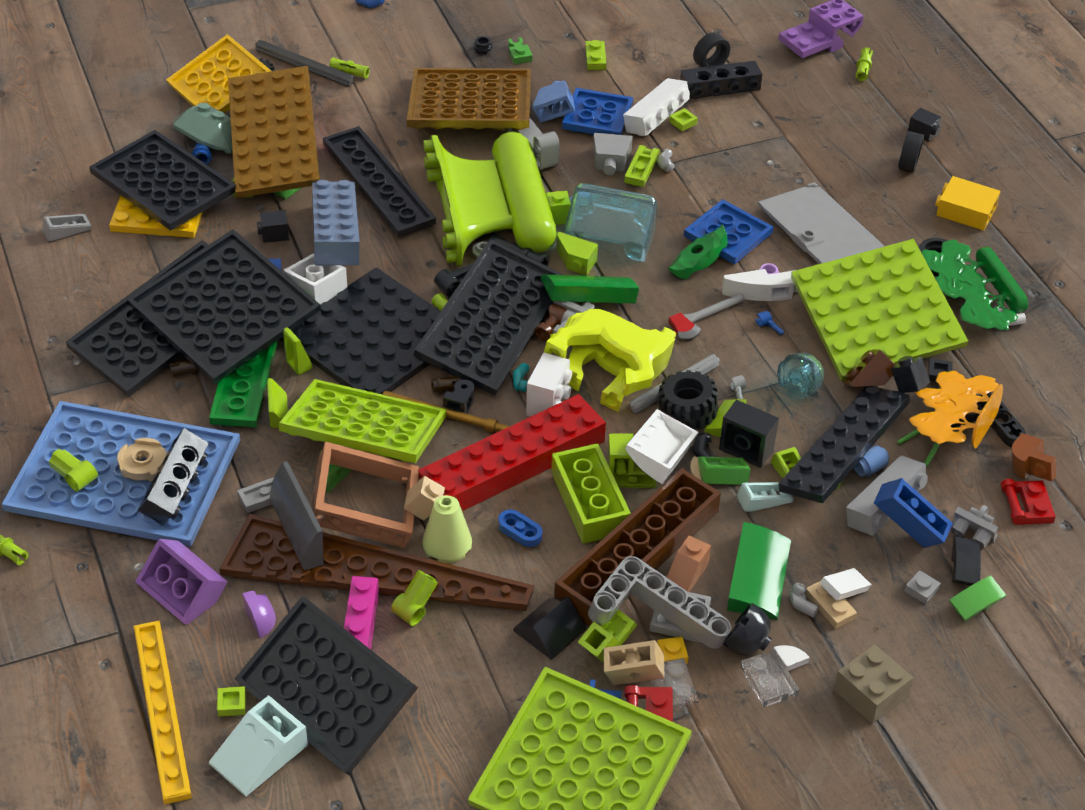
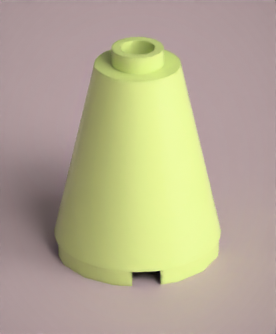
(447, 531)

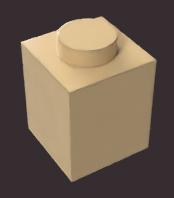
(422, 497)

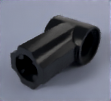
(449, 281)

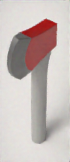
(684, 323)

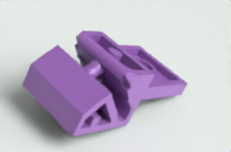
(822, 27)

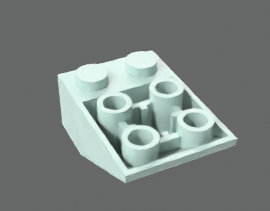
(259, 746)

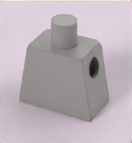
(611, 152)

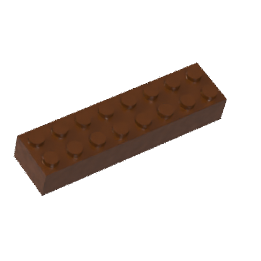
(648, 533)

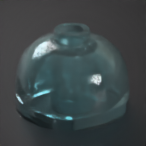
(800, 375)

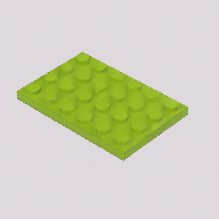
(373, 425)

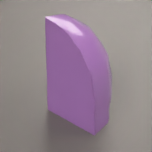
(259, 612)

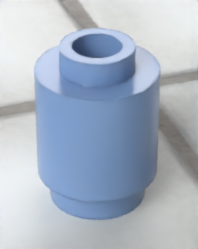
(872, 461)

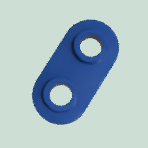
(523, 530)

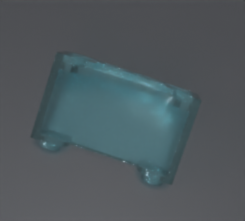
(613, 218)

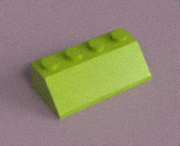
(589, 491)

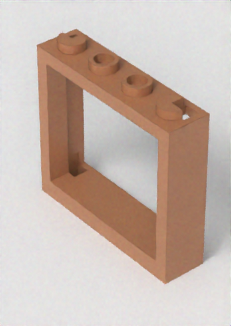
(356, 522)

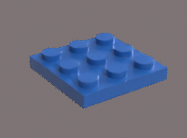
(597, 112)
(742, 229)

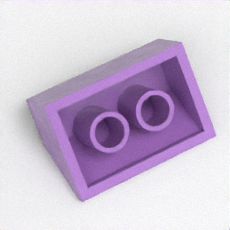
(180, 580)

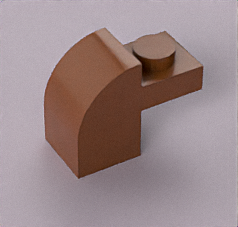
(1029, 458)

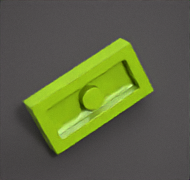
(595, 55)

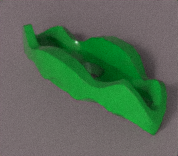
(689, 262)

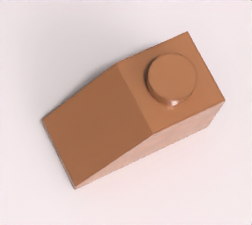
(689, 563)

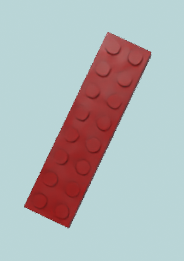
(516, 452)

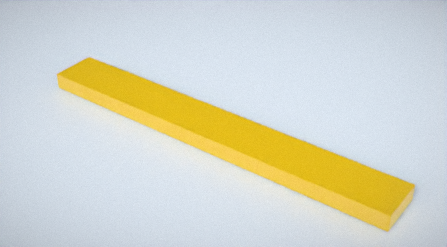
(162, 713)

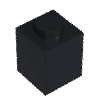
(925, 123)
(273, 226)
(910, 374)

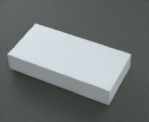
(845, 584)

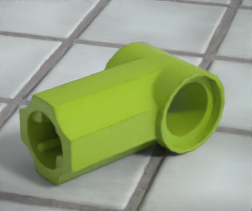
(75, 472)
(411, 604)

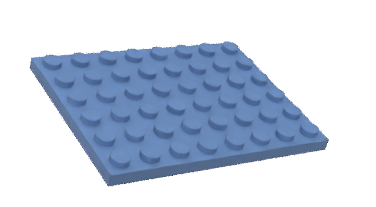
(111, 499)

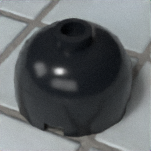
(749, 632)

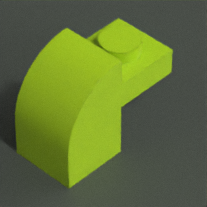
(607, 635)

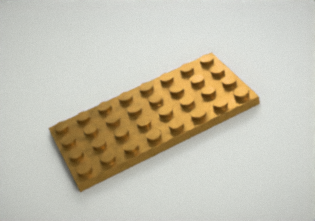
(273, 132)

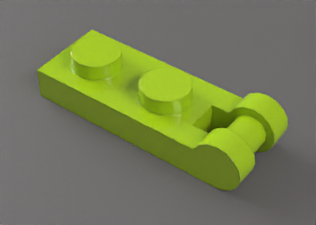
(641, 166)

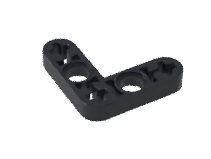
(1002, 429)

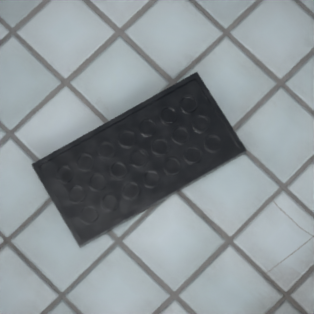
(488, 318)
(124, 344)

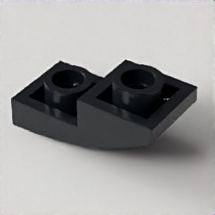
(966, 561)

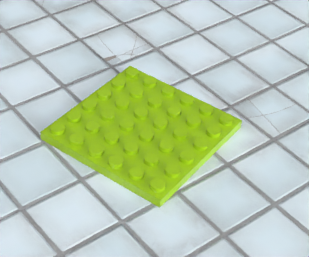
(878, 302)
(580, 752)

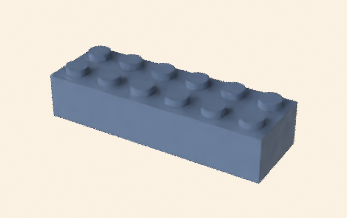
(335, 223)

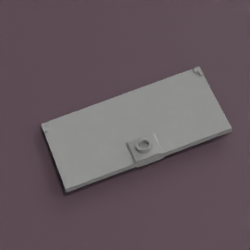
(819, 224)

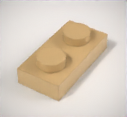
(835, 611)

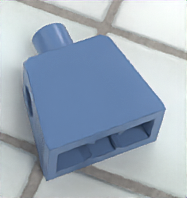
(553, 101)

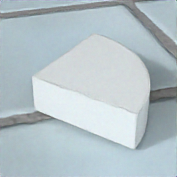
(791, 656)

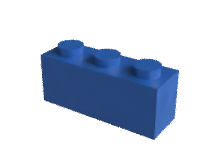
(913, 513)

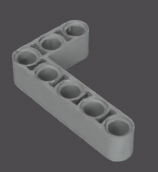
(659, 600)

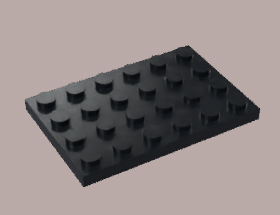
(163, 179)
(327, 683)

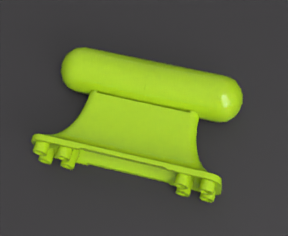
(491, 195)

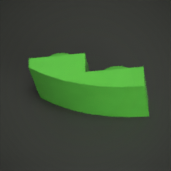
(977, 598)

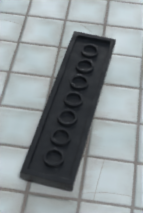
(379, 181)
(844, 444)

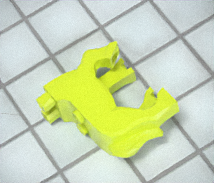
(616, 346)

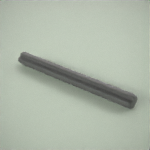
(299, 60)

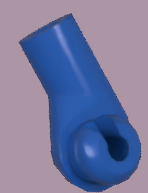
(370, 3)

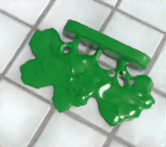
(963, 281)

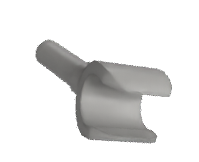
(737, 384)

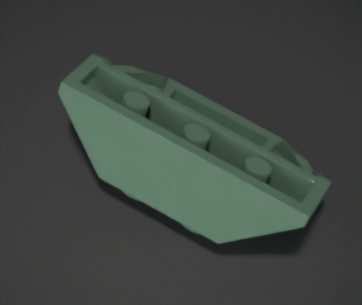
(206, 127)

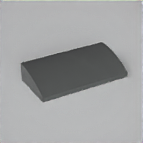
(297, 517)

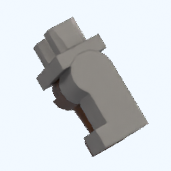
(558, 315)

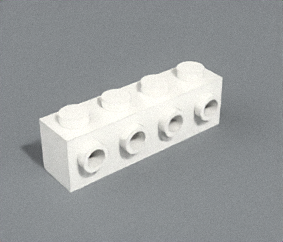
(656, 107)

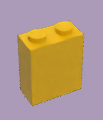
(967, 203)

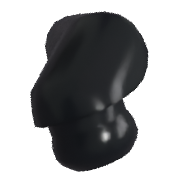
(700, 445)

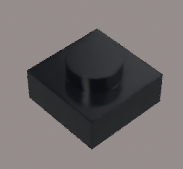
(936, 366)

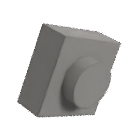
(922, 587)

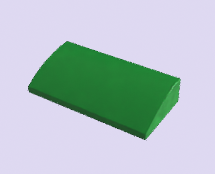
(590, 288)
(759, 570)

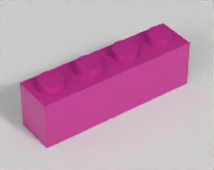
(362, 609)

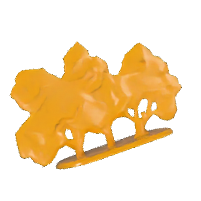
(953, 402)

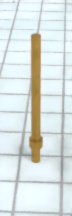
(489, 424)

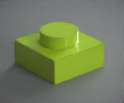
(683, 119)
(231, 701)

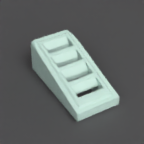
(755, 496)

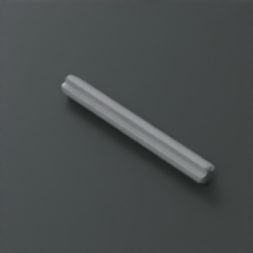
(652, 395)

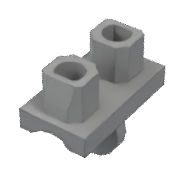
(977, 522)

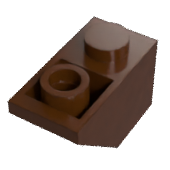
(872, 371)

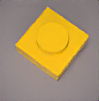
(673, 649)

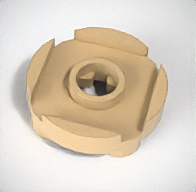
(141, 470)

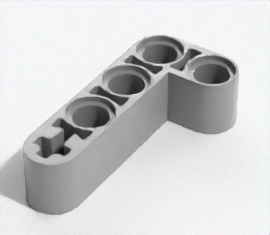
(544, 145)

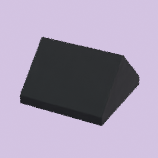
(552, 626)

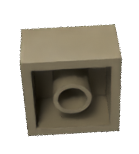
(873, 683)

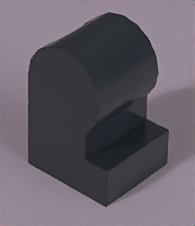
(461, 398)

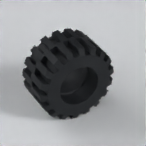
(689, 398)

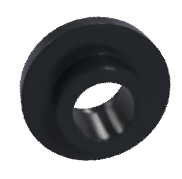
(483, 44)

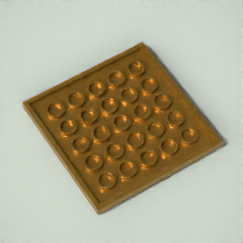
(470, 98)

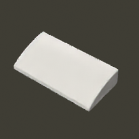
(660, 445)

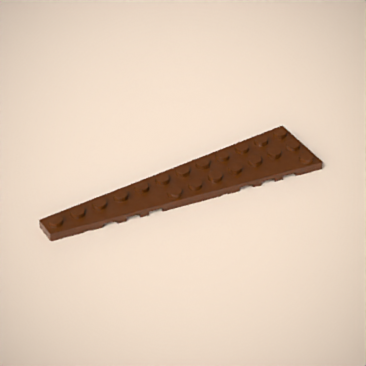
(266, 554)

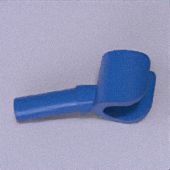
(766, 318)

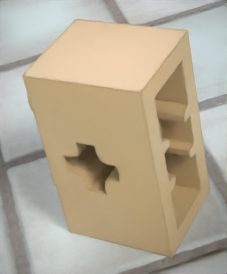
(634, 662)

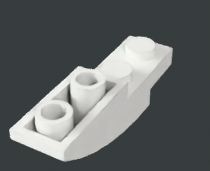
(759, 285)

